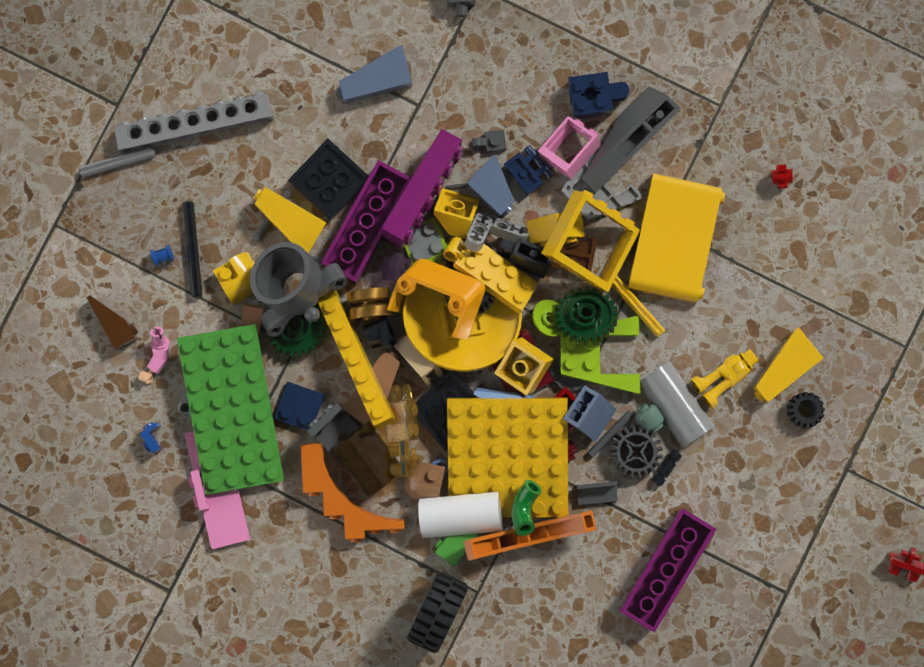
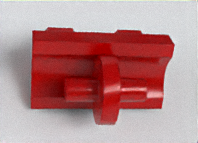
(906, 560)

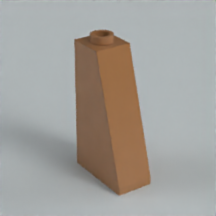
(386, 371)

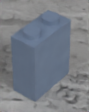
(590, 413)

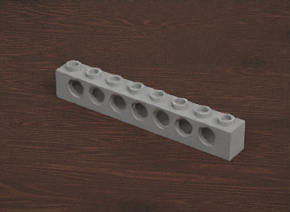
(204, 127)

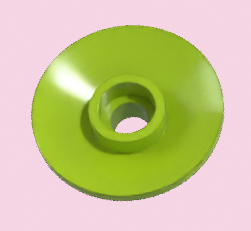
(546, 310)

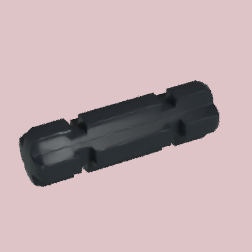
(666, 468)

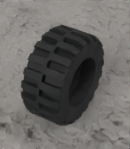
(438, 612)

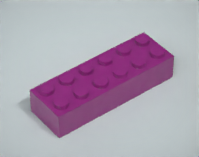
(422, 188)
(364, 223)
(667, 569)

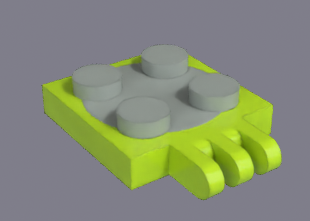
(427, 242)

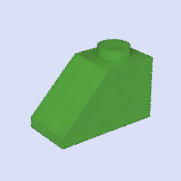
(452, 547)

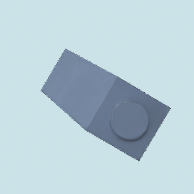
(492, 187)

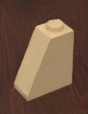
(426, 370)

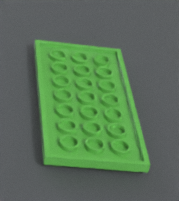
(230, 409)

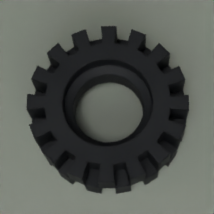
(794, 414)

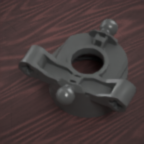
(273, 270)

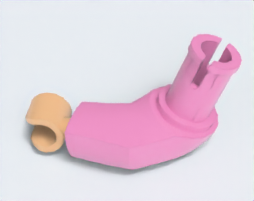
(160, 356)

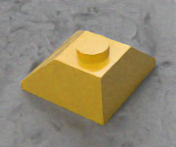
(456, 212)

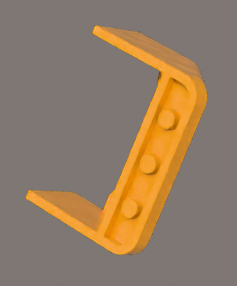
(463, 290)

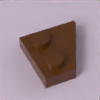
(580, 252)

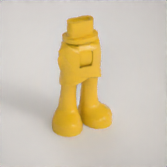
(732, 370)

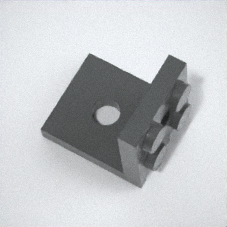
(331, 426)

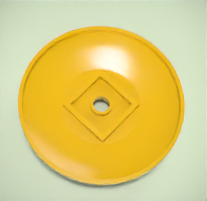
(432, 325)

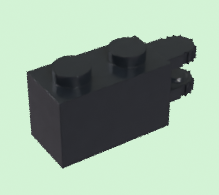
(525, 256)

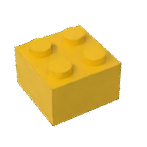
(523, 366)

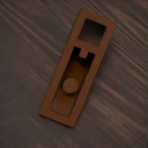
(116, 327)

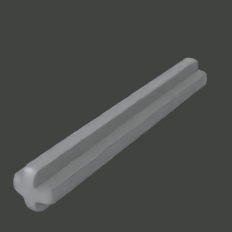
(116, 162)

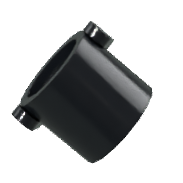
(380, 334)

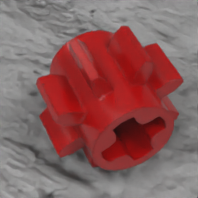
(781, 176)

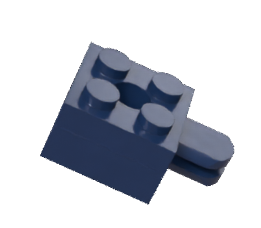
(593, 95)

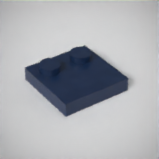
(299, 405)

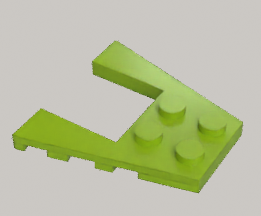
(583, 361)

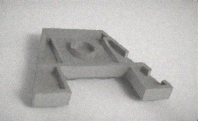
(626, 197)

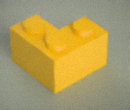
(541, 229)

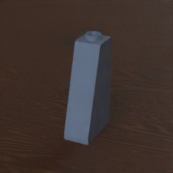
(377, 78)

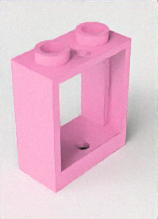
(559, 136)

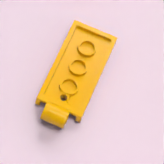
(498, 275)

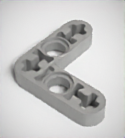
(491, 225)

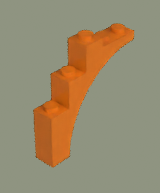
(357, 520)
(543, 532)

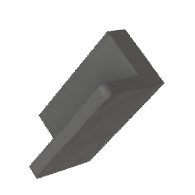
(597, 493)

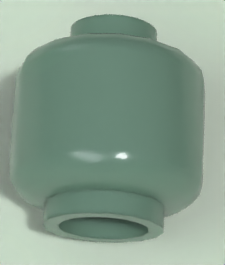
(649, 418)

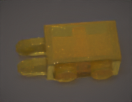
(405, 413)

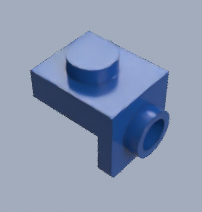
(150, 442)

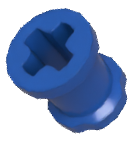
(162, 255)

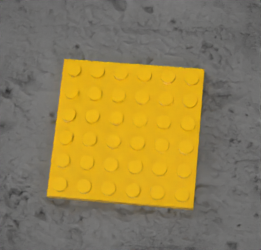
(508, 441)

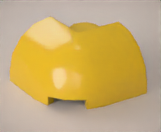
(235, 277)

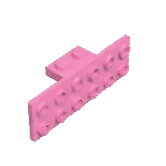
(221, 510)

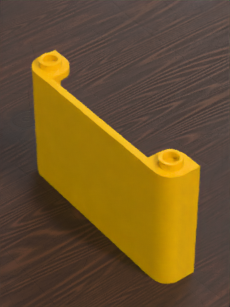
(675, 238)

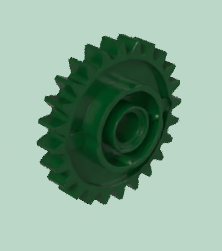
(572, 322)
(301, 339)

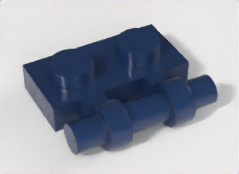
(524, 174)

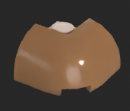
(424, 481)

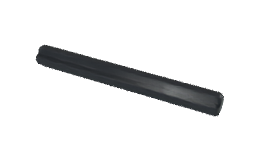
(192, 249)

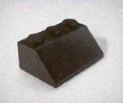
(366, 458)

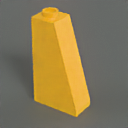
(291, 220)
(788, 365)

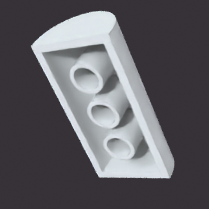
(460, 515)

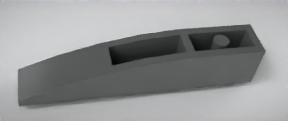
(629, 134)

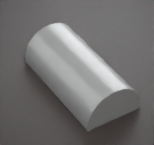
(677, 404)

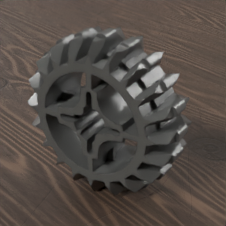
(623, 463)

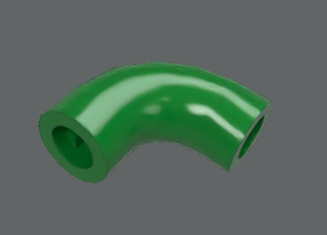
(522, 507)

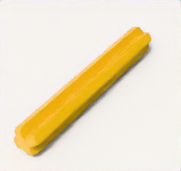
(638, 307)

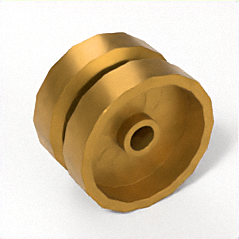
(369, 304)

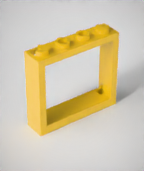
(564, 226)

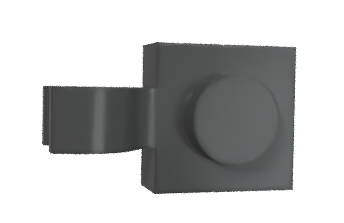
(493, 141)

